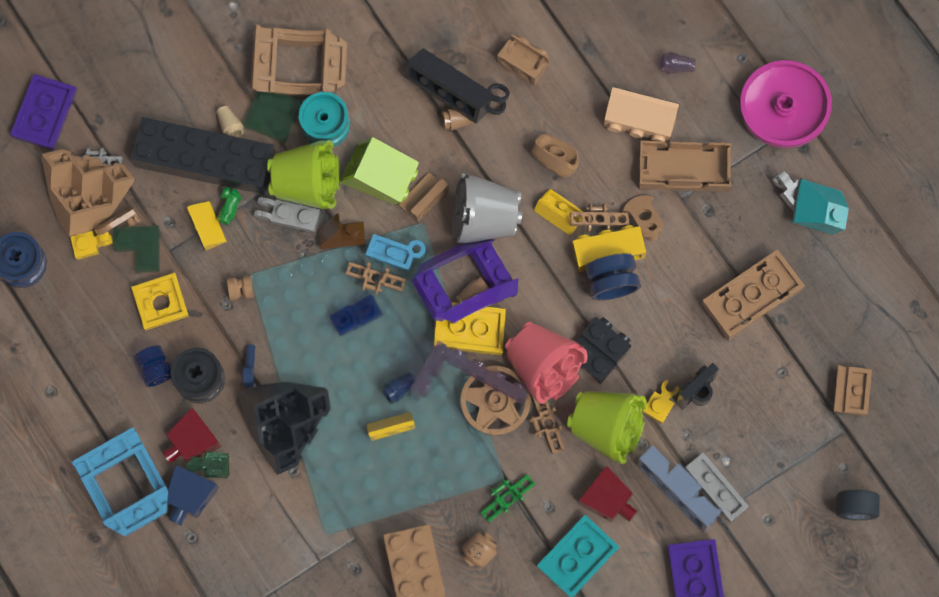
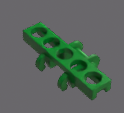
(500, 500)

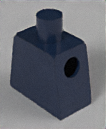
(189, 494)

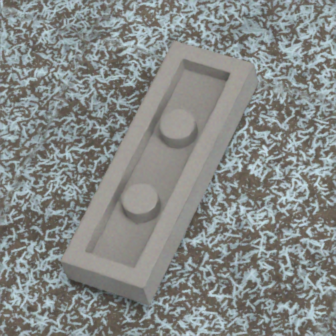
(717, 487)

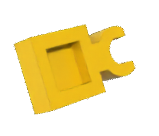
(659, 404)

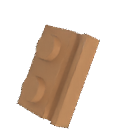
(852, 390)

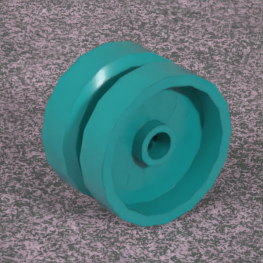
(324, 107)

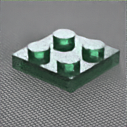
(272, 115)

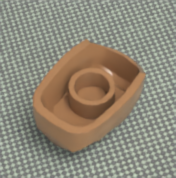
(556, 155)

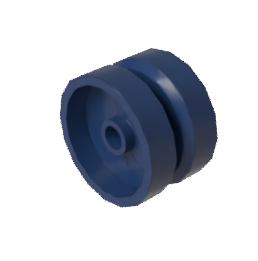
(31, 264)
(612, 277)

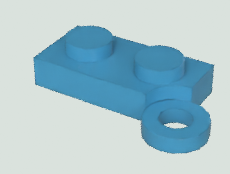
(394, 253)

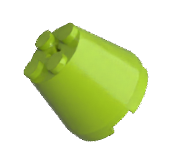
(306, 175)
(609, 422)

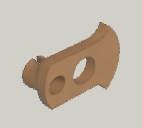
(644, 204)
(117, 219)

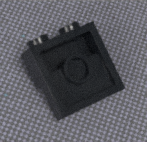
(603, 348)

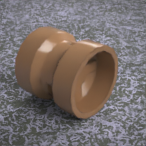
(240, 288)

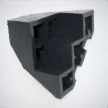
(284, 419)

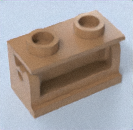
(524, 59)

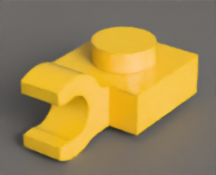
(87, 244)

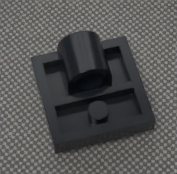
(702, 380)

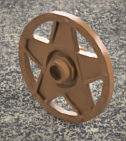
(493, 405)

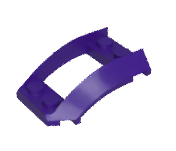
(491, 267)

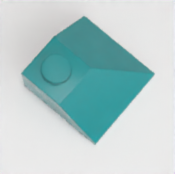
(820, 208)

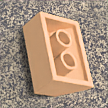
(640, 115)

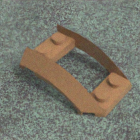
(265, 52)

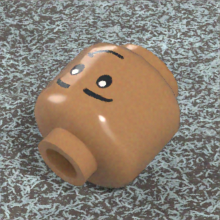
(479, 549)

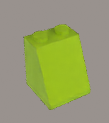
(380, 171)

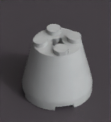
(484, 210)

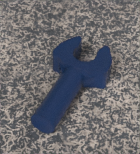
(248, 371)

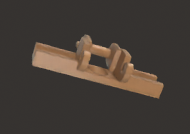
(586, 217)
(382, 282)
(548, 431)

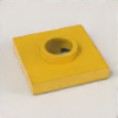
(148, 291)

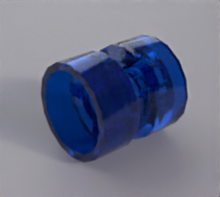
(153, 364)

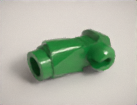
(229, 209)

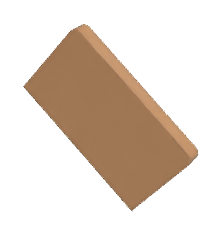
(424, 197)

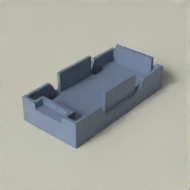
(679, 488)

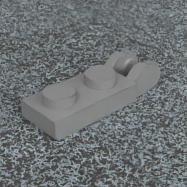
(289, 214)

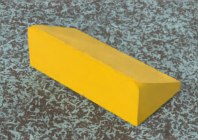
(557, 211)
(206, 225)
(390, 426)

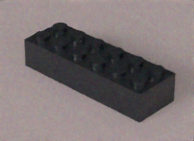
(202, 155)

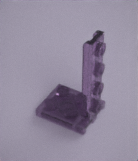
(475, 368)

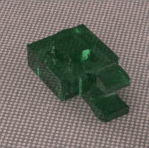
(214, 465)

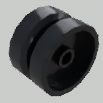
(195, 362)

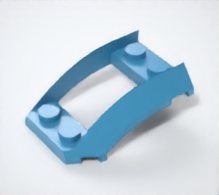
(109, 455)

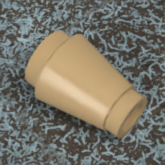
(229, 122)

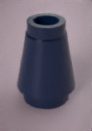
(398, 388)

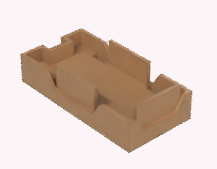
(685, 166)
(752, 294)

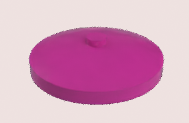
(785, 104)

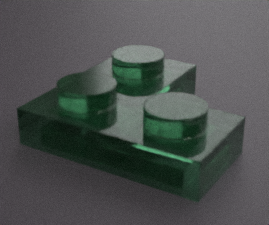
(143, 241)

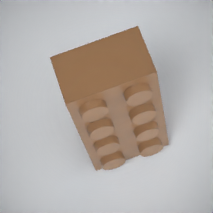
(414, 563)

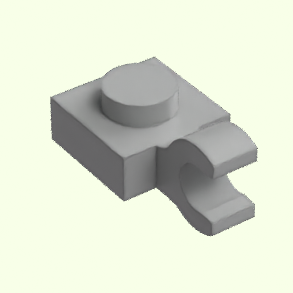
(790, 188)

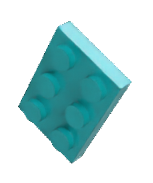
(578, 556)

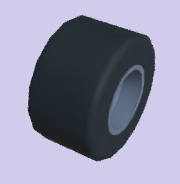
(858, 505)

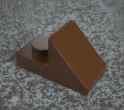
(337, 235)

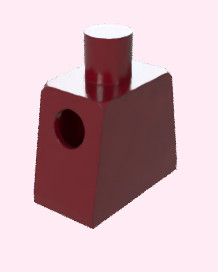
(190, 438)
(608, 497)

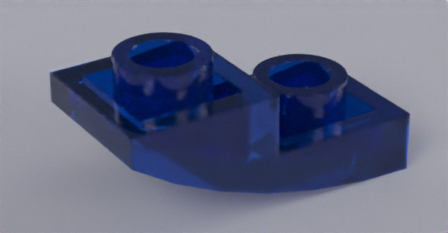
(356, 316)

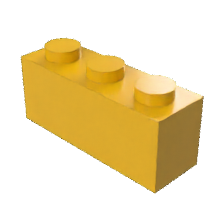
(607, 243)

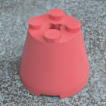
(545, 361)

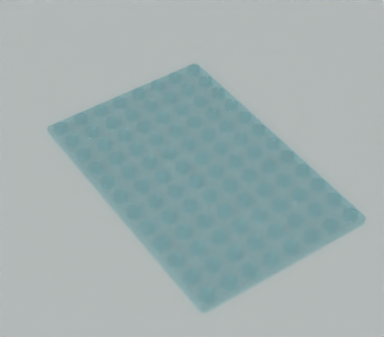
(347, 471)

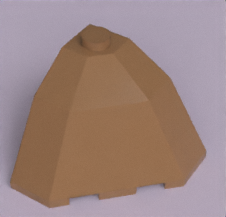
(83, 189)

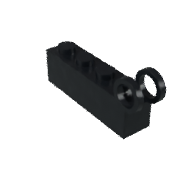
(453, 86)

